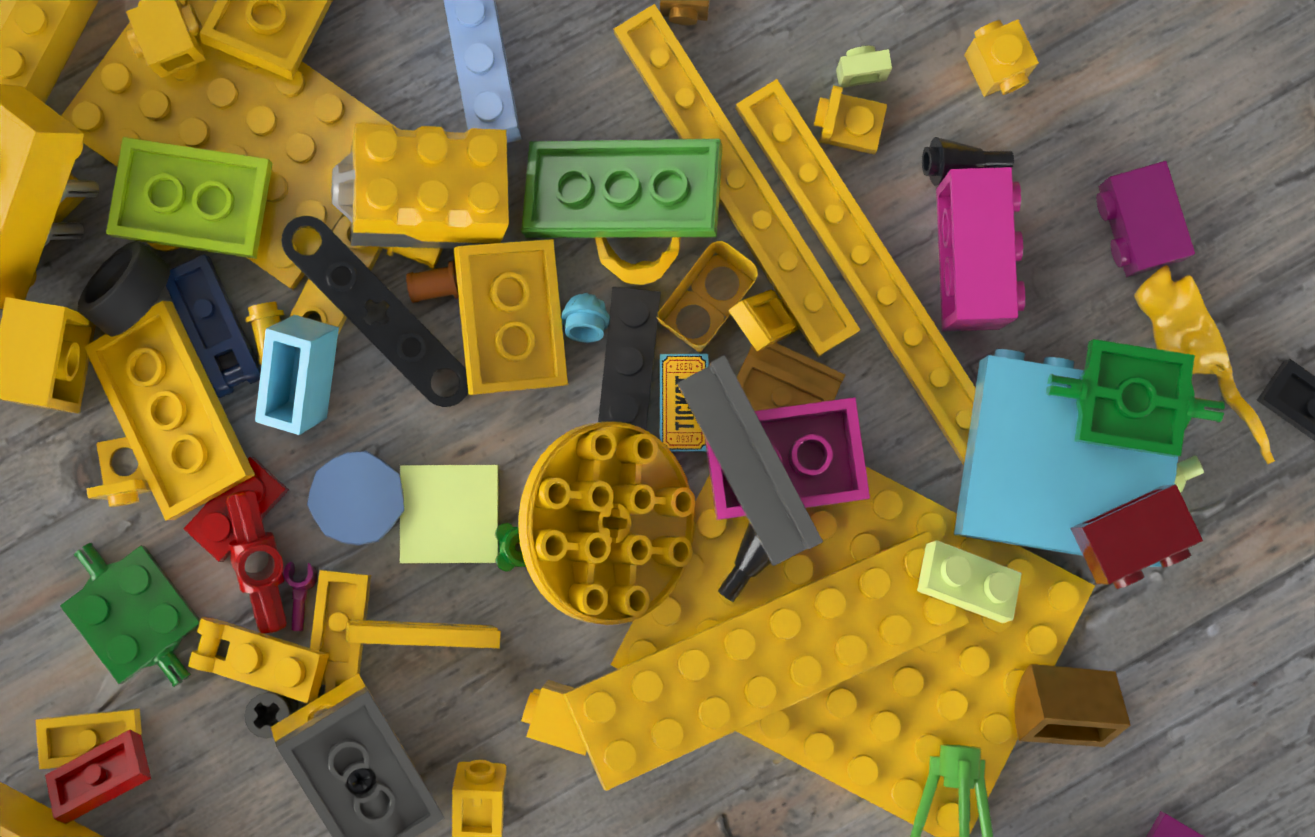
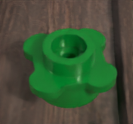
(508, 555)

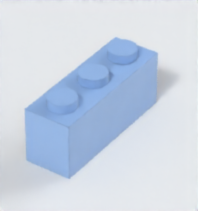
(482, 66)

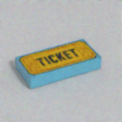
(677, 424)

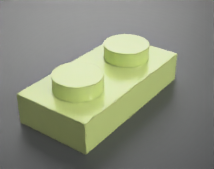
(969, 581)

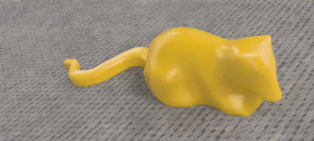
(1186, 327)

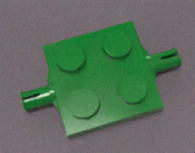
(1135, 398)
(131, 614)

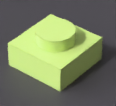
(863, 66)

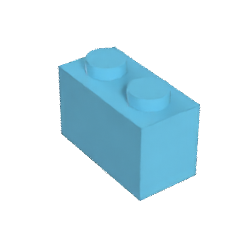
(296, 374)

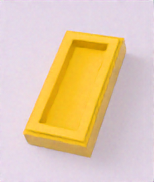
(764, 319)

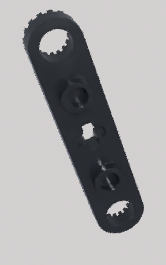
(350, 285)

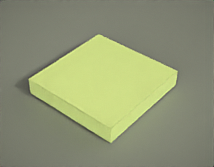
(449, 513)

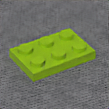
(189, 197)

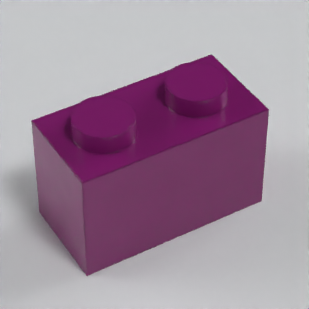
(1144, 219)

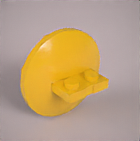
(606, 523)

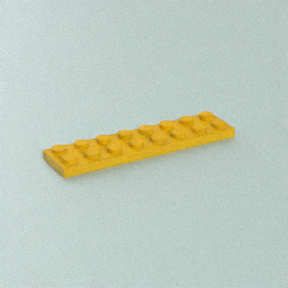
(758, 663)

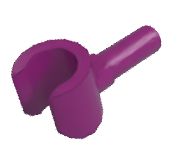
(299, 593)

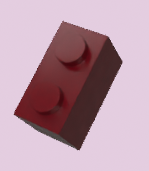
(1137, 536)

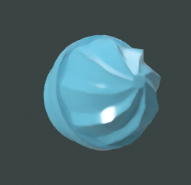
(585, 318)

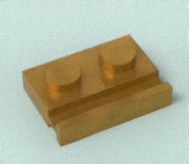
(786, 378)

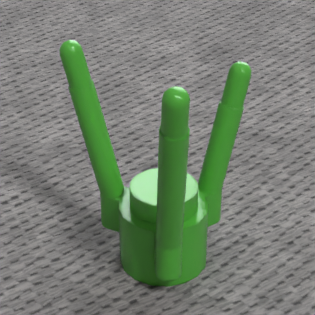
(962, 770)

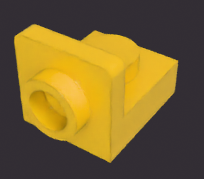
(850, 121)
(478, 799)

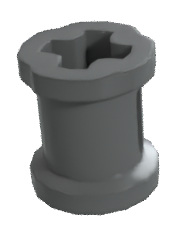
(257, 710)

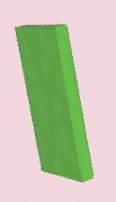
(622, 188)

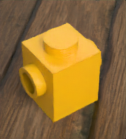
(165, 35)
(1001, 57)

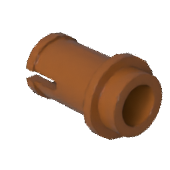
(432, 283)

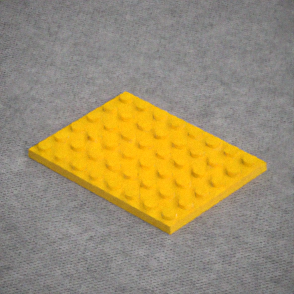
(888, 721)

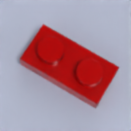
(213, 525)
(97, 776)

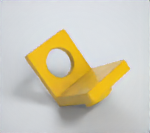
(116, 488)

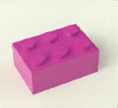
(979, 249)
(818, 450)

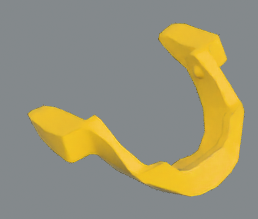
(641, 272)

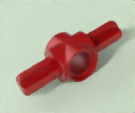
(249, 539)

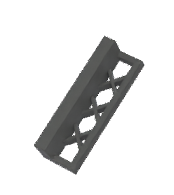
(749, 461)

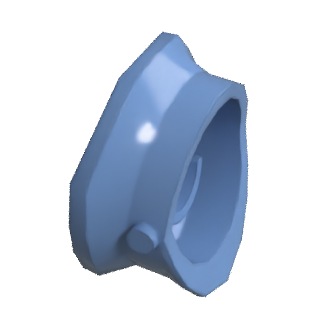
(356, 498)

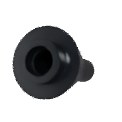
(949, 155)
(748, 563)

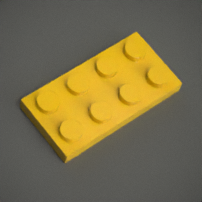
(169, 412)

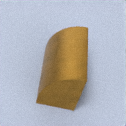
(1069, 706)

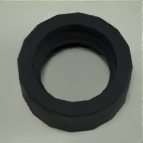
(124, 288)

